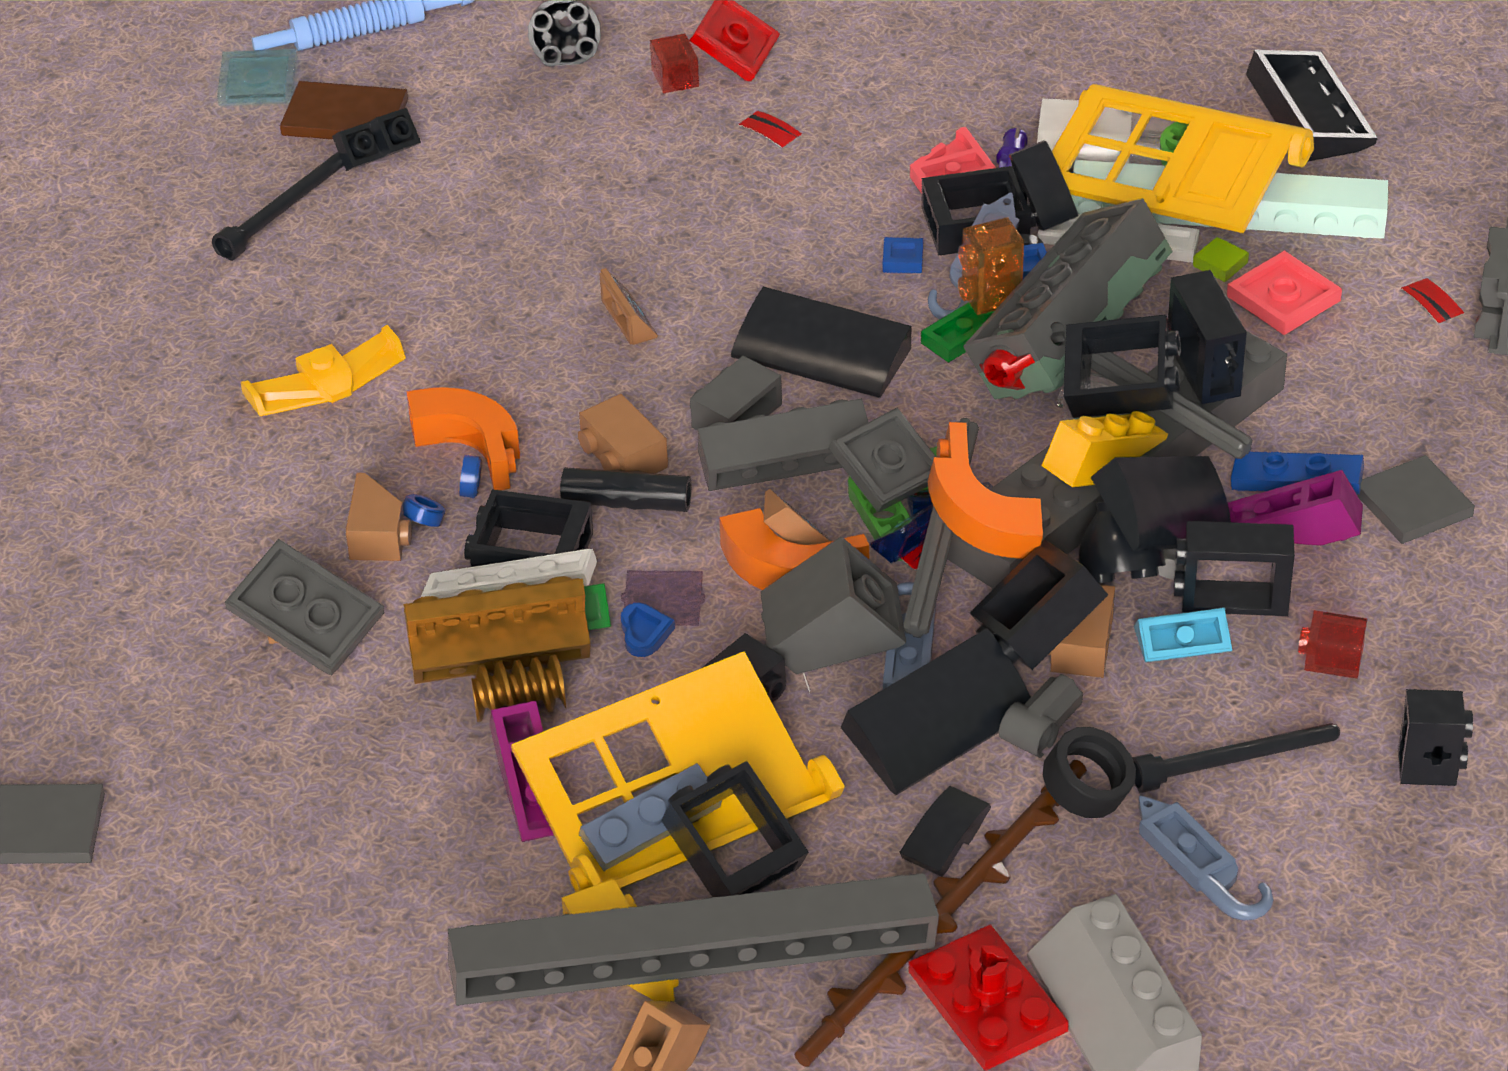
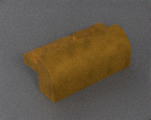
(496, 626)

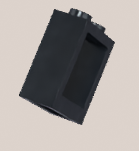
(966, 191)
(1115, 336)
(1208, 336)
(527, 513)
(1236, 543)
(1038, 604)
(744, 783)

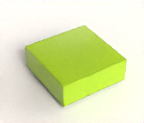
(1221, 258)

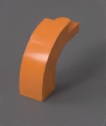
(467, 419)
(975, 514)
(762, 555)

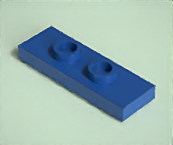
(1276, 469)

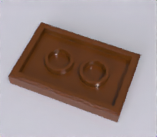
(328, 108)

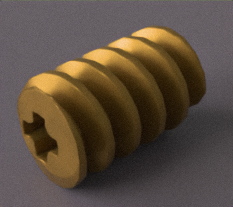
(519, 686)

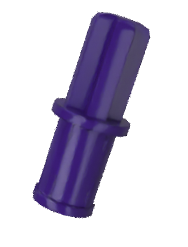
(1010, 145)

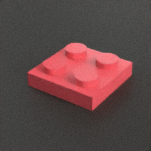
(1284, 292)

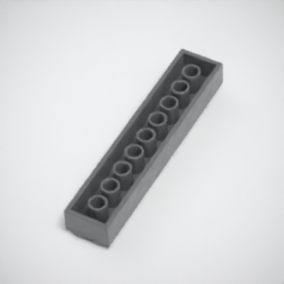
(1070, 509)

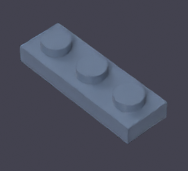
(638, 821)

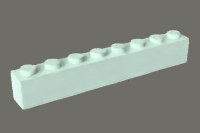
(1289, 205)

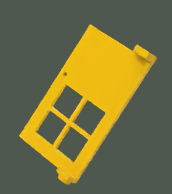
(1211, 175)
(701, 718)

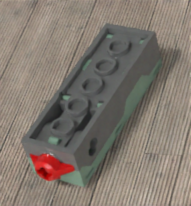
(1079, 280)

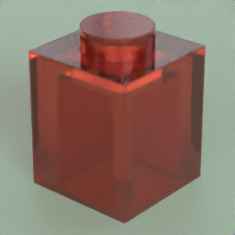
(674, 63)
(1333, 644)

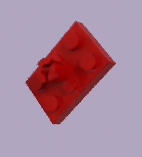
(988, 997)

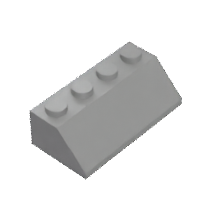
(1115, 992)

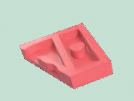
(957, 157)

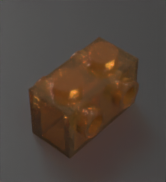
(990, 264)

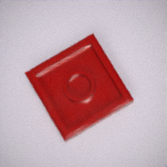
(735, 37)

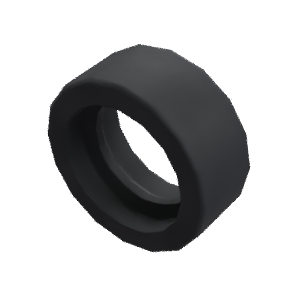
(1104, 751)

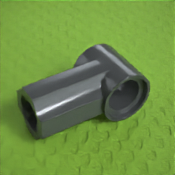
(1038, 721)

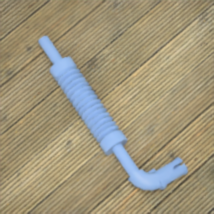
(350, 21)

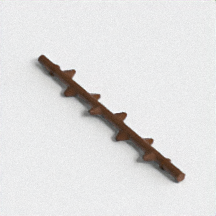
(953, 894)

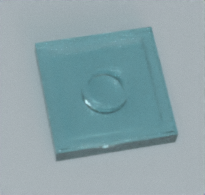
(257, 77)

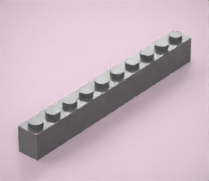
(691, 938)

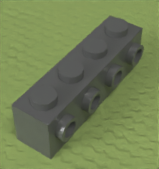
(776, 444)

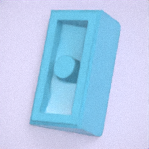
(1183, 635)

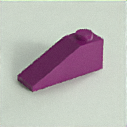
(1318, 508)
(508, 727)

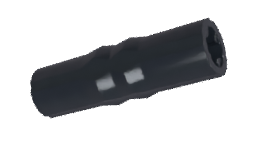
(627, 489)

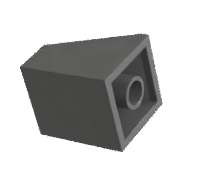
(832, 610)

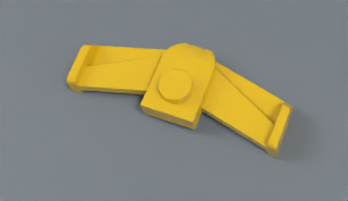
(326, 375)

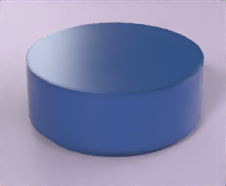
(470, 476)
(423, 510)

